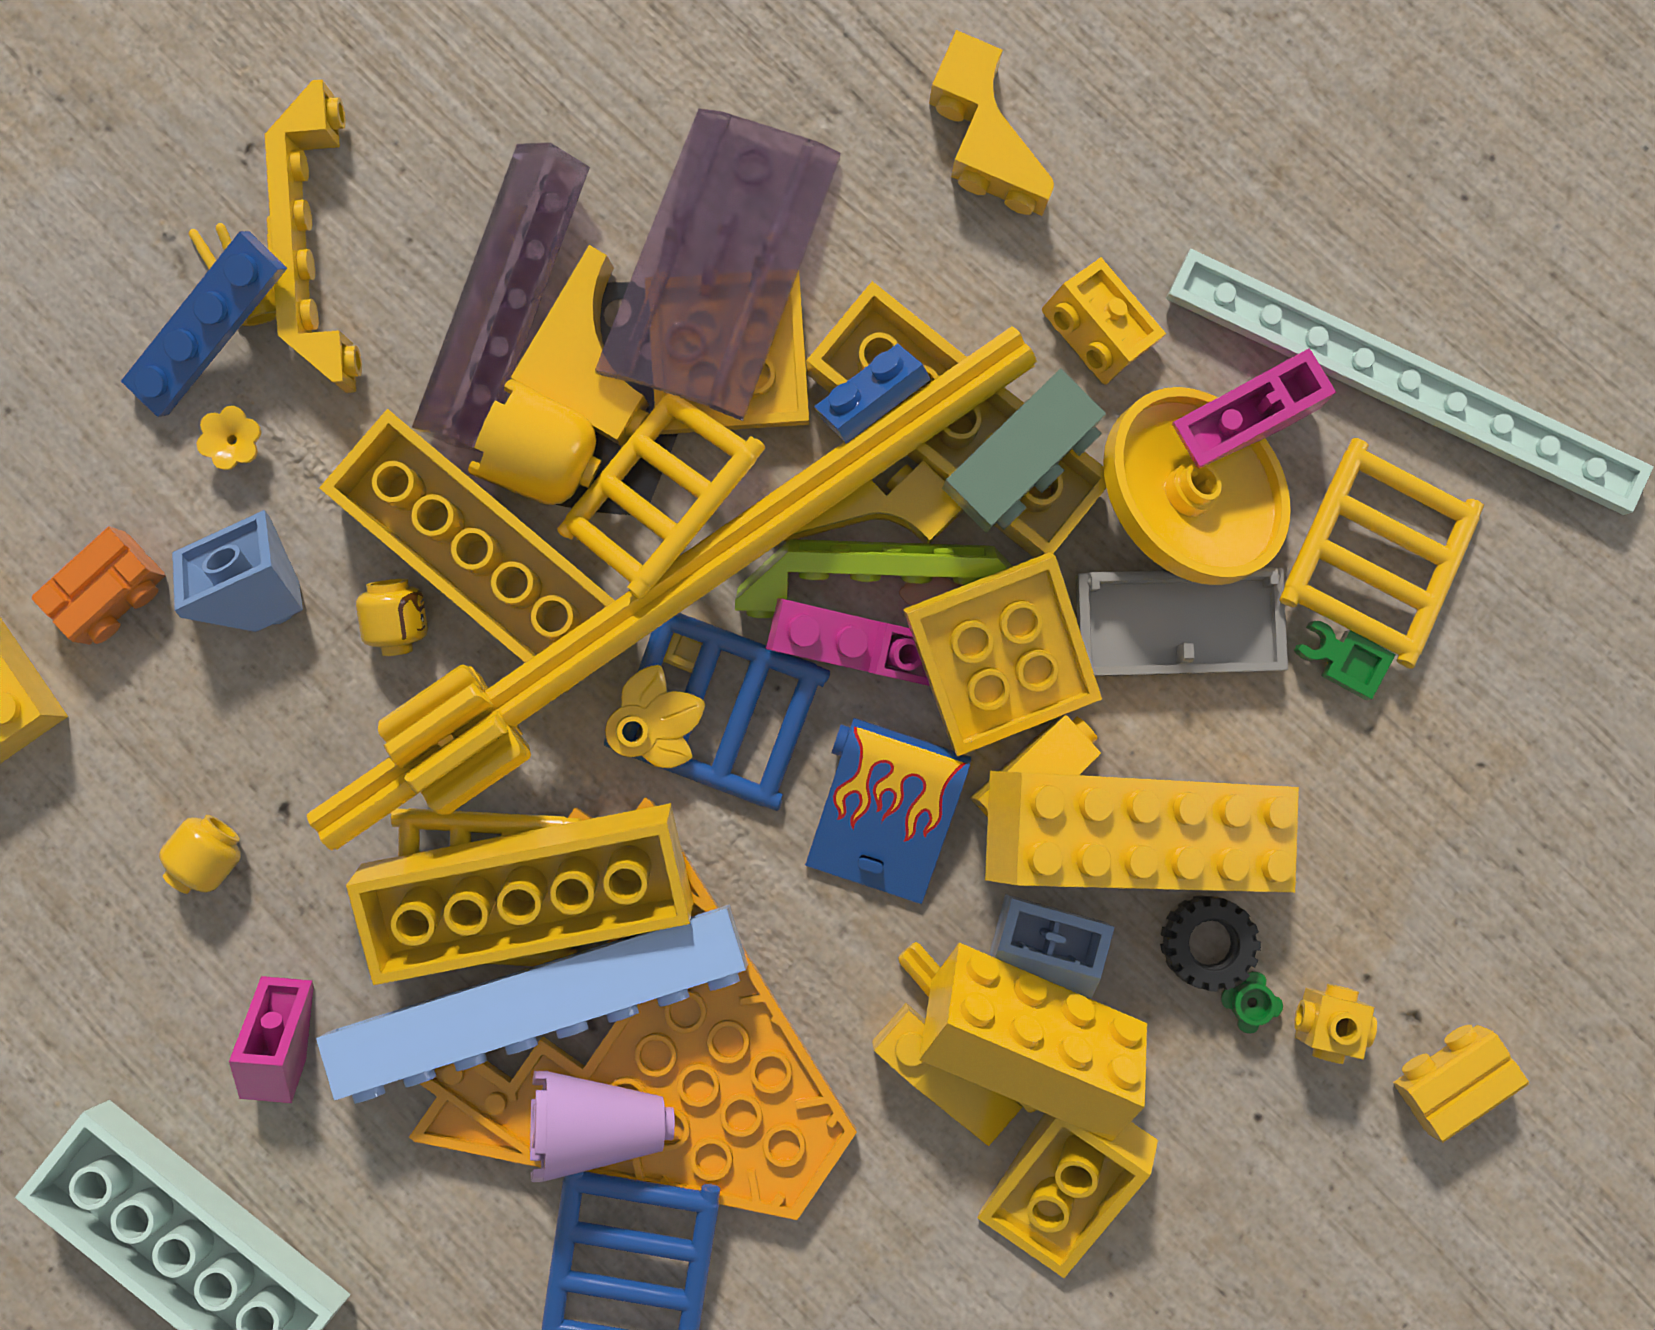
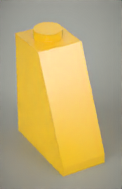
(1060, 748)

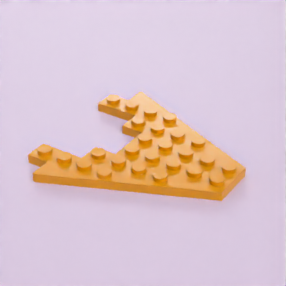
(725, 1059)

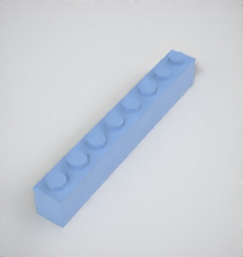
(532, 1003)

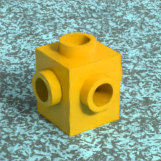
(1319, 1015)

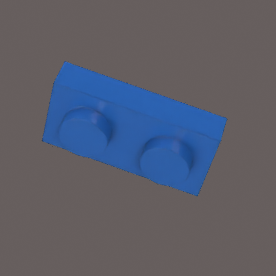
(872, 392)

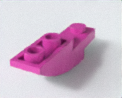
(845, 641)

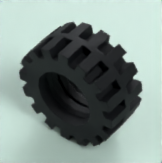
(1241, 950)

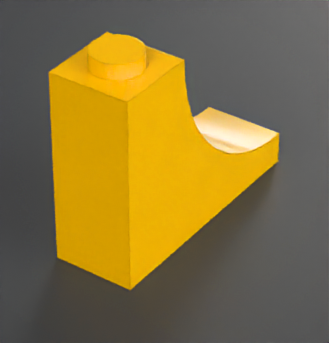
(567, 351)

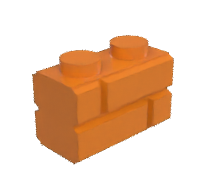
(99, 587)

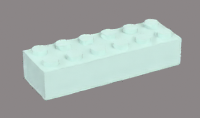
(173, 1232)

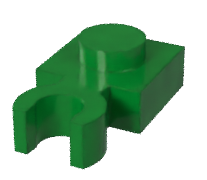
(1351, 661)

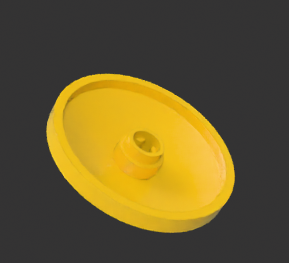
(1192, 521)

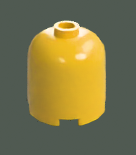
(536, 447)

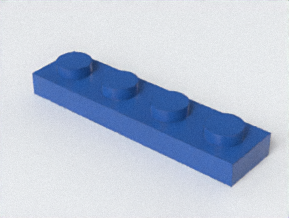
(204, 323)

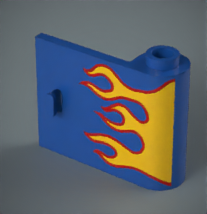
(887, 803)

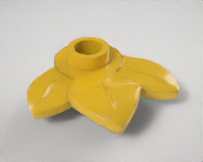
(662, 719)

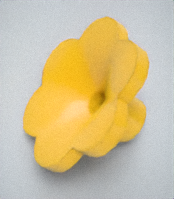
(221, 431)

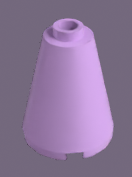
(592, 1125)

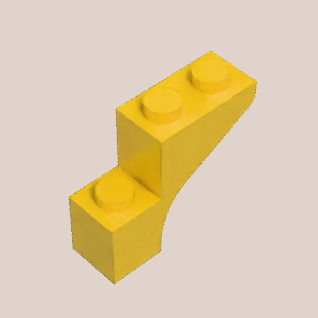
(992, 152)
(913, 503)

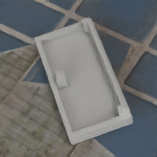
(1180, 626)

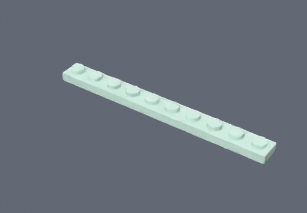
(1411, 383)

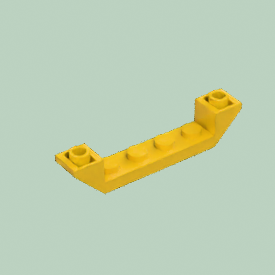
(306, 124)

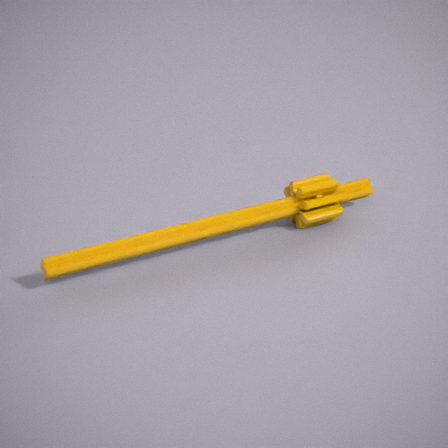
(467, 736)

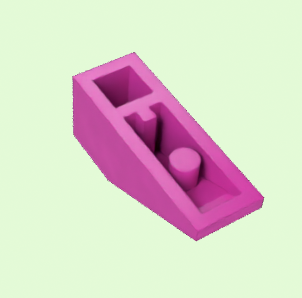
(1255, 409)

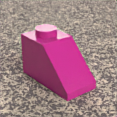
(273, 1040)

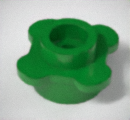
(1266, 1005)

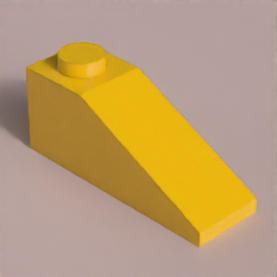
(971, 1105)

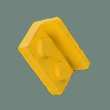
(1102, 320)

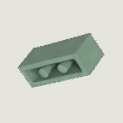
(1025, 452)

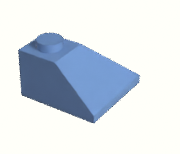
(237, 577)

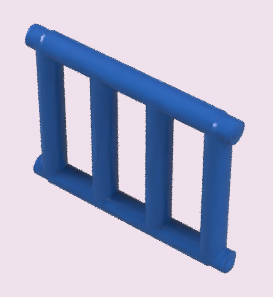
(761, 660)
(572, 1231)

